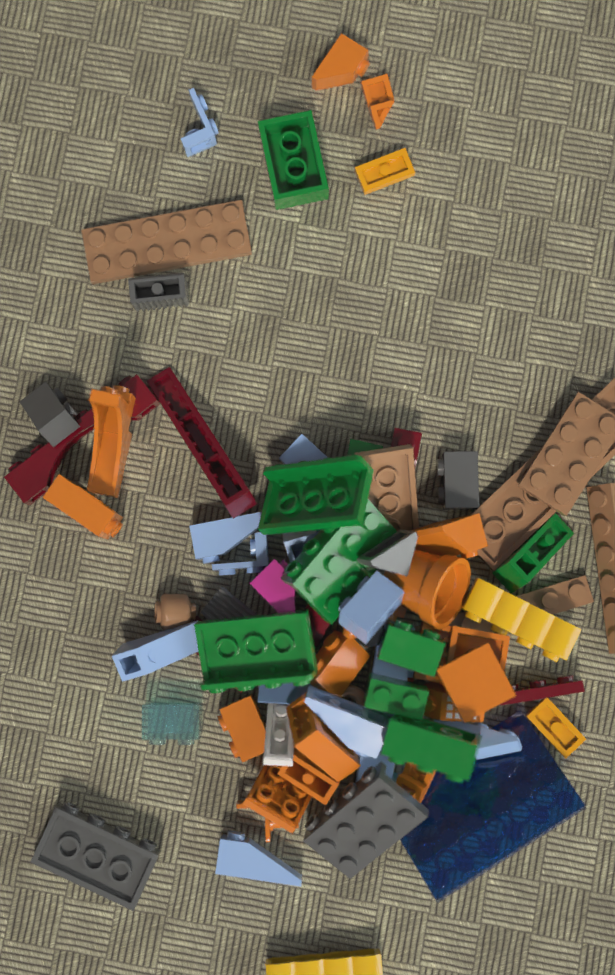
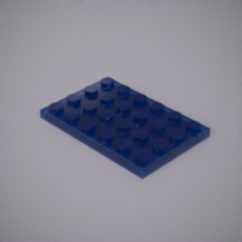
(492, 815)

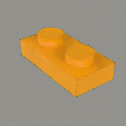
(384, 171)
(555, 727)

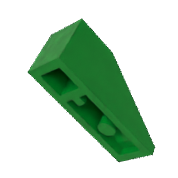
(533, 554)

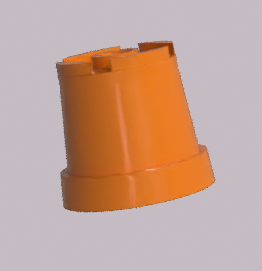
(434, 587)

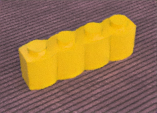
(521, 619)
(332, 963)

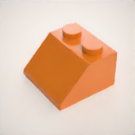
(453, 537)

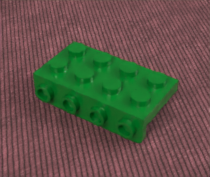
(316, 495)
(328, 564)
(256, 651)

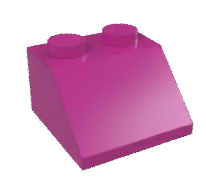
(273, 589)

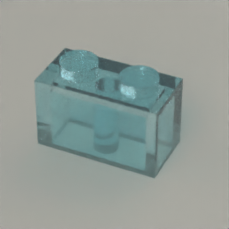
(171, 722)

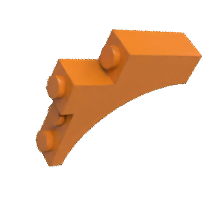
(112, 439)

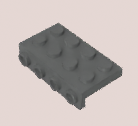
(363, 821)
(96, 855)

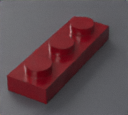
(540, 690)

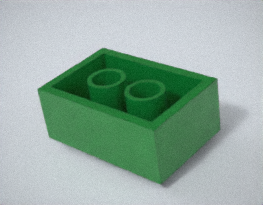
(293, 160)
(432, 747)

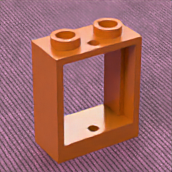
(84, 507)
(319, 741)

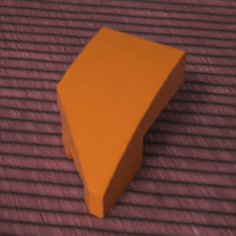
(378, 98)

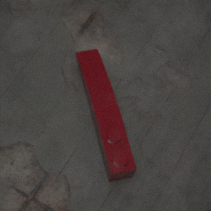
(202, 443)

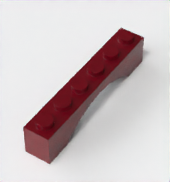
(37, 473)

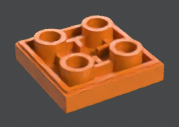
(475, 682)
(277, 798)

